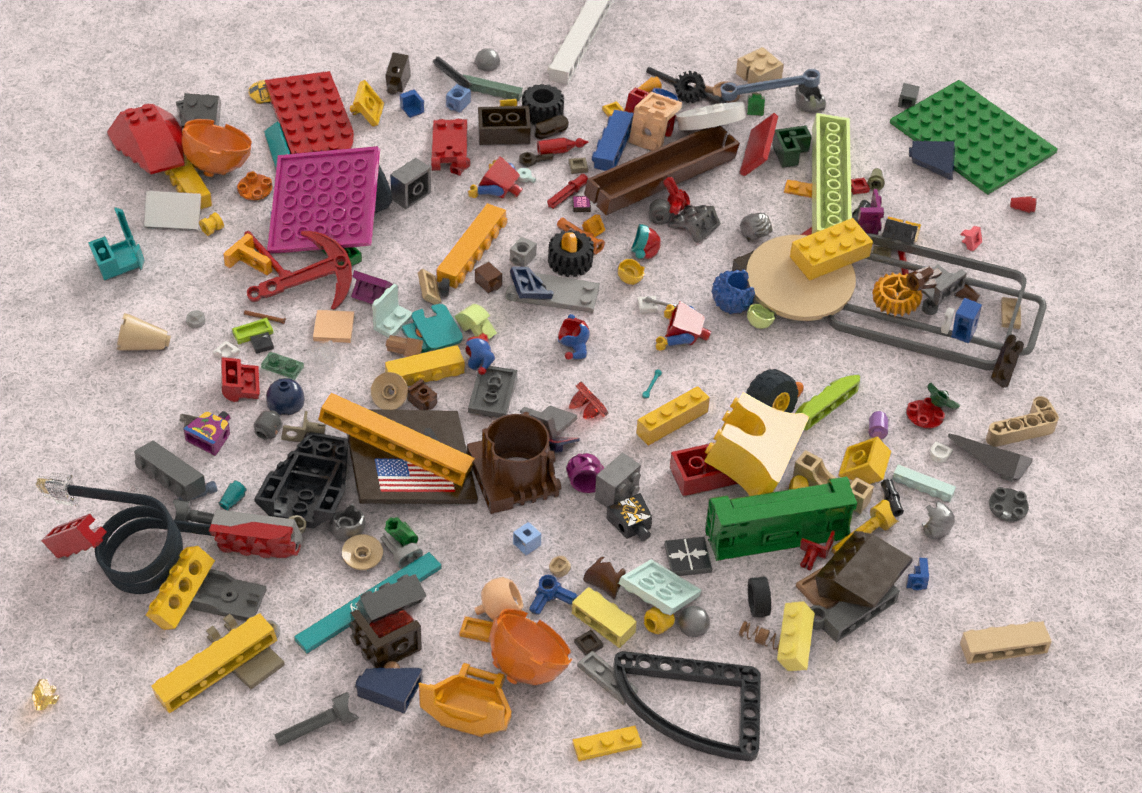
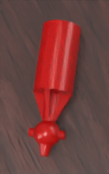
(559, 145)

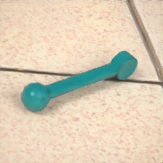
(646, 394)

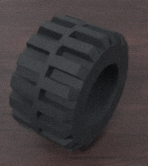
(543, 102)
(571, 262)

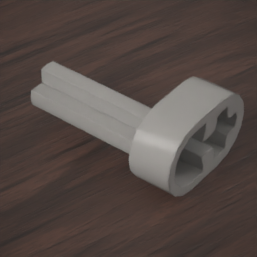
(402, 555)

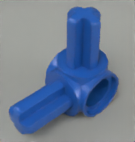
(544, 595)

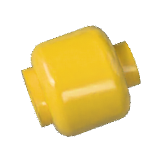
(658, 622)

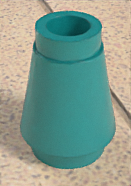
(233, 494)

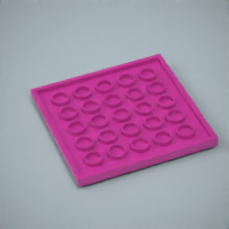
(324, 194)

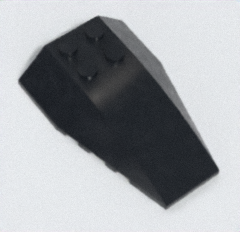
(308, 481)

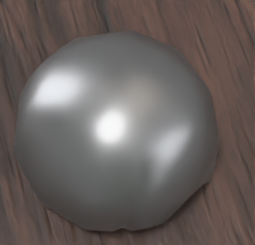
(487, 59)
(694, 621)

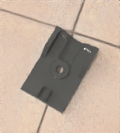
(493, 392)
(213, 596)

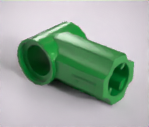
(400, 531)

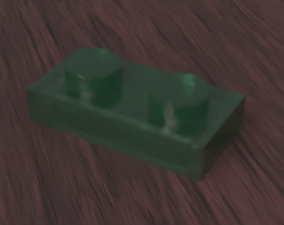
(282, 365)

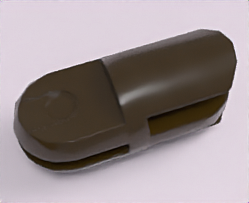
(551, 127)

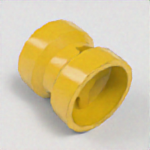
(210, 224)

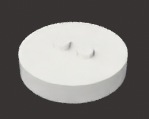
(711, 116)

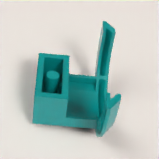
(120, 256)

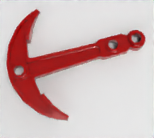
(312, 272)

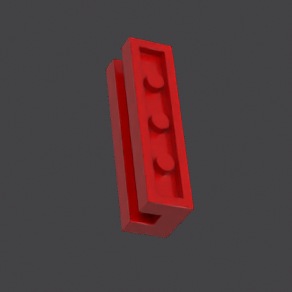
(73, 537)

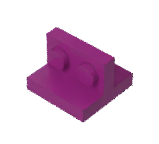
(368, 287)

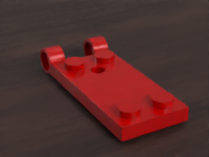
(449, 143)

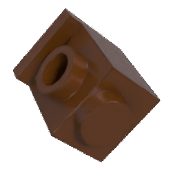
(422, 396)

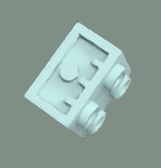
(388, 315)

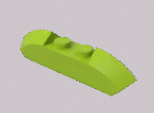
(828, 400)

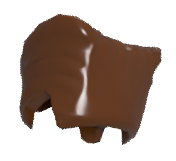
(604, 577)

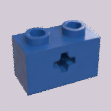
(966, 320)

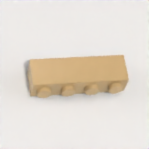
(1005, 642)

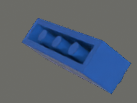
(613, 140)

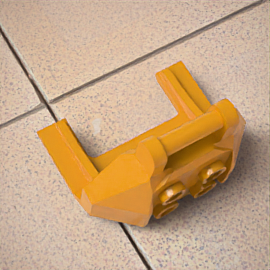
(468, 702)

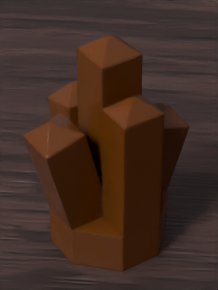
(923, 278)

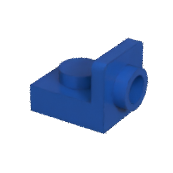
(920, 578)

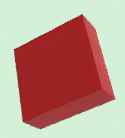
(859, 186)

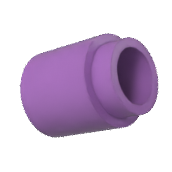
(878, 425)

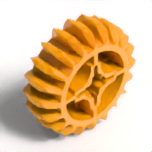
(886, 296)

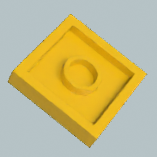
(367, 103)

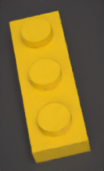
(607, 743)

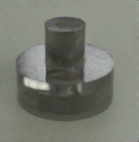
(186, 419)

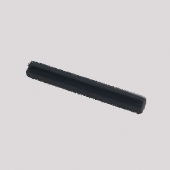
(451, 72)

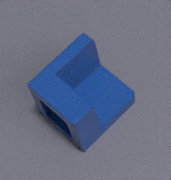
(411, 103)

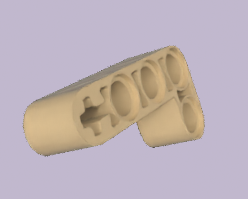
(1039, 422)

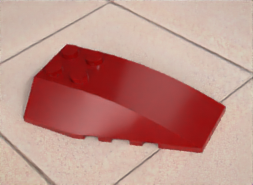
(149, 138)

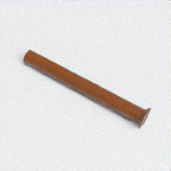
(258, 315)

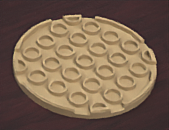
(788, 291)

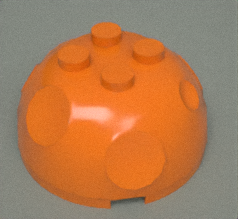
(215, 147)
(527, 649)

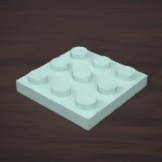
(660, 587)

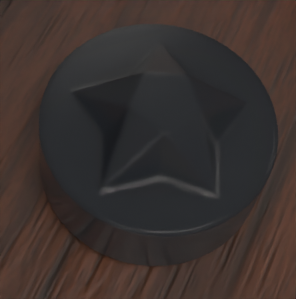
(443, 287)

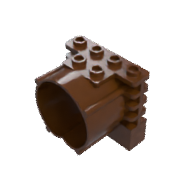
(509, 481)

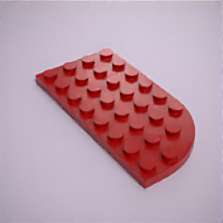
(310, 112)

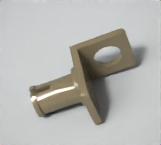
(307, 427)

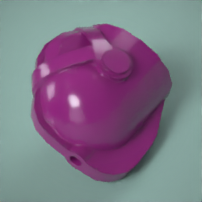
(583, 471)

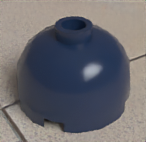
(285, 396)

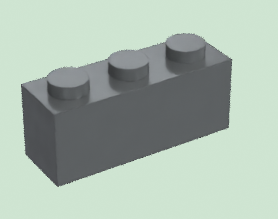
(391, 598)

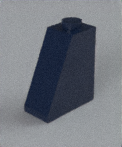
(934, 156)
(389, 686)

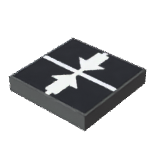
(688, 556)

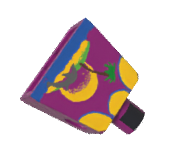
(208, 431)

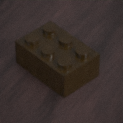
(504, 125)

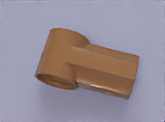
(404, 346)

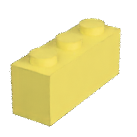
(604, 617)
(795, 636)

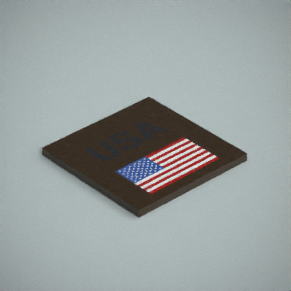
(391, 480)

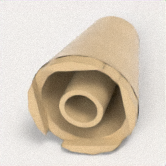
(141, 335)

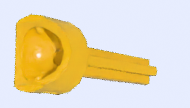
(880, 517)

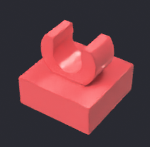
(972, 238)

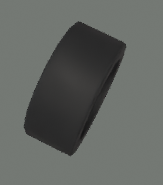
(759, 596)

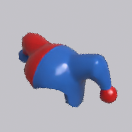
(574, 334)
(479, 353)

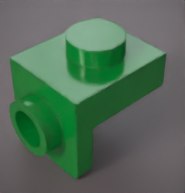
(756, 104)

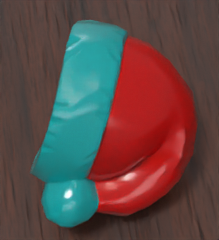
(646, 242)

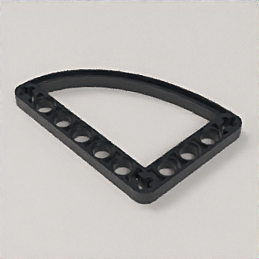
(678, 734)

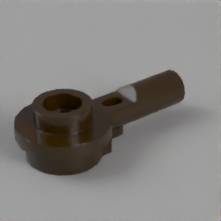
(528, 159)

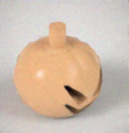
(497, 596)

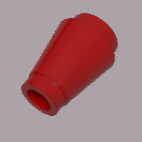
(1025, 204)

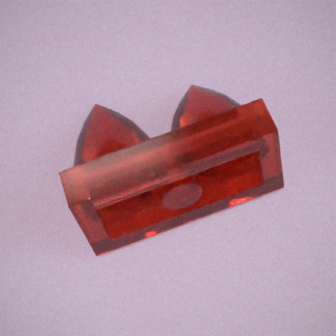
(585, 396)

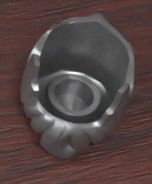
(809, 98)
(756, 226)
(940, 521)
(347, 523)

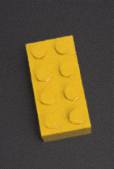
(831, 249)

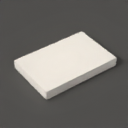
(172, 210)

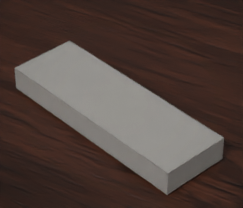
(602, 674)

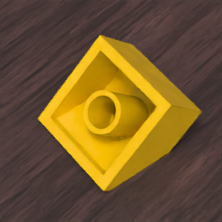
(866, 461)

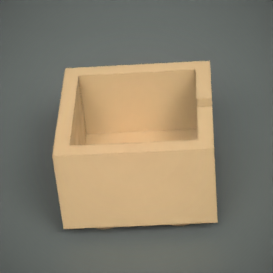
(759, 66)

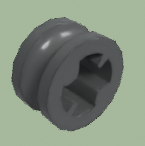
(925, 307)

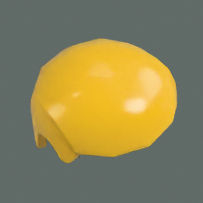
(630, 271)

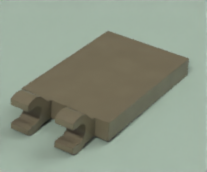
(255, 669)

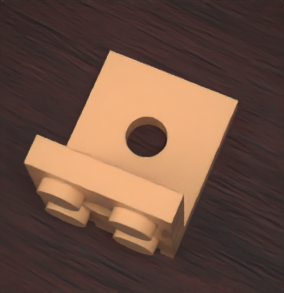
(652, 114)

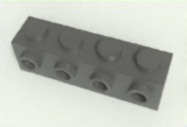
(170, 471)

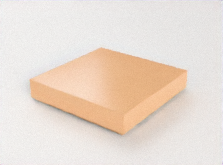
(333, 326)

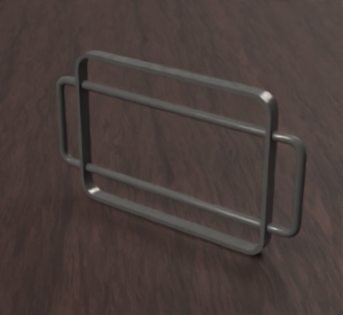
(956, 260)

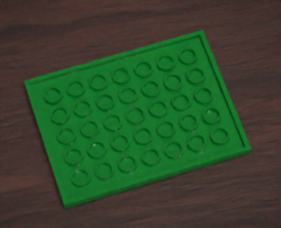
(987, 140)

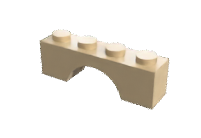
(816, 473)

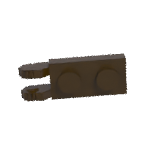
(1007, 361)

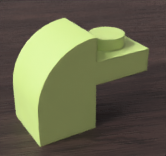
(476, 319)

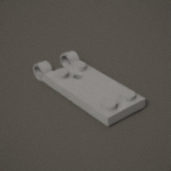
(568, 293)

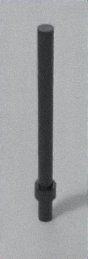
(713, 99)

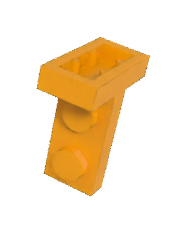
(244, 251)

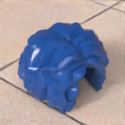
(731, 292)

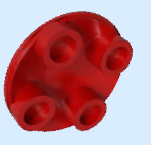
(925, 413)

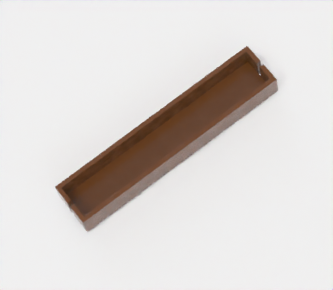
(646, 173)

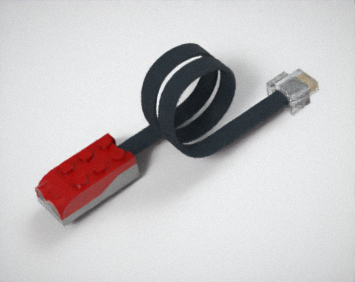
(232, 530)

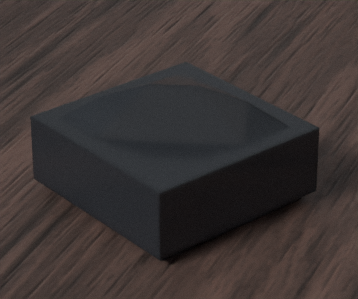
(262, 342)

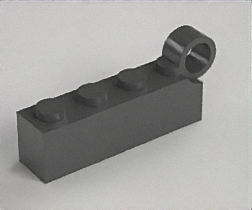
(848, 617)

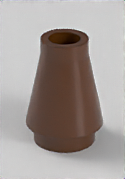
(968, 293)

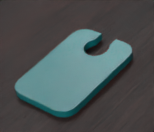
(438, 331)

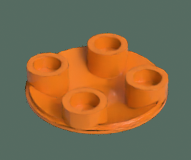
(254, 186)

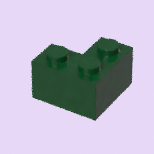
(789, 144)

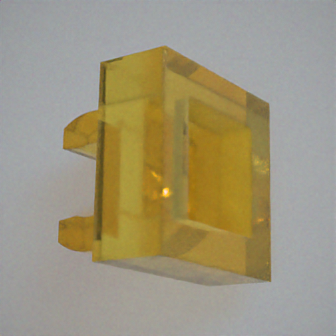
(43, 695)

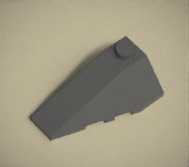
(1000, 461)

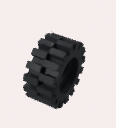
(693, 94)

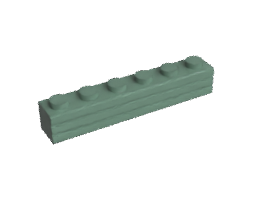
(494, 88)

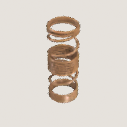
(761, 637)

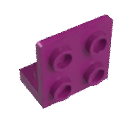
(870, 218)

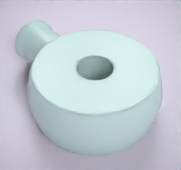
(525, 175)

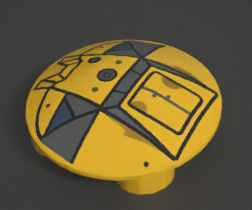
(258, 92)

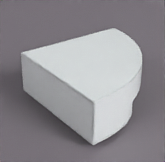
(948, 320)
(226, 350)

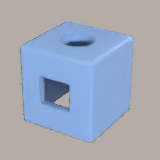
(529, 535)

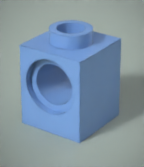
(458, 98)

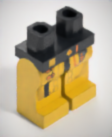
(897, 230)

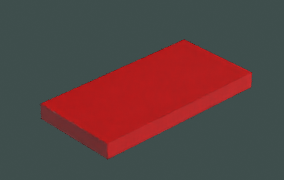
(759, 144)

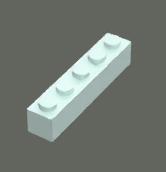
(923, 483)

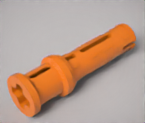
(566, 225)

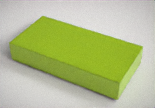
(244, 332)

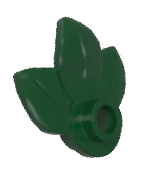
(941, 398)

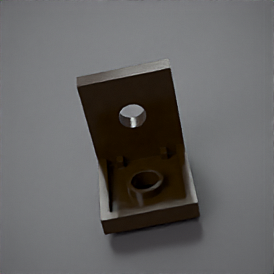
(389, 648)

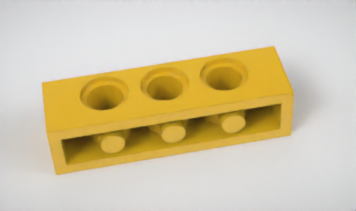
(167, 615)

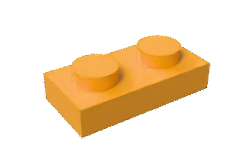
(798, 188)

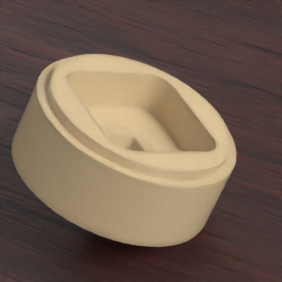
(560, 566)

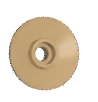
(381, 387)
(362, 545)

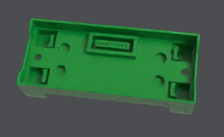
(779, 519)

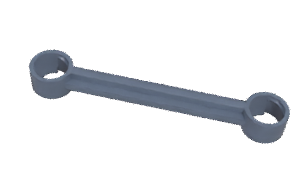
(771, 84)

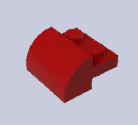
(239, 380)

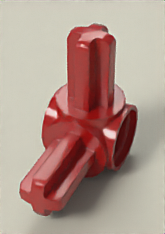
(677, 197)

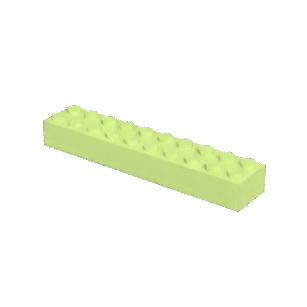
(830, 171)

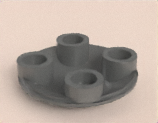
(1009, 504)

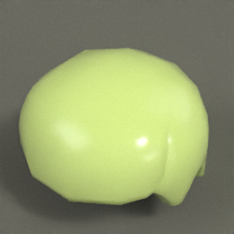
(760, 316)

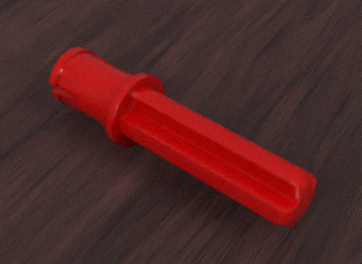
(572, 187)

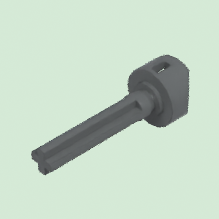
(185, 514)
(339, 711)

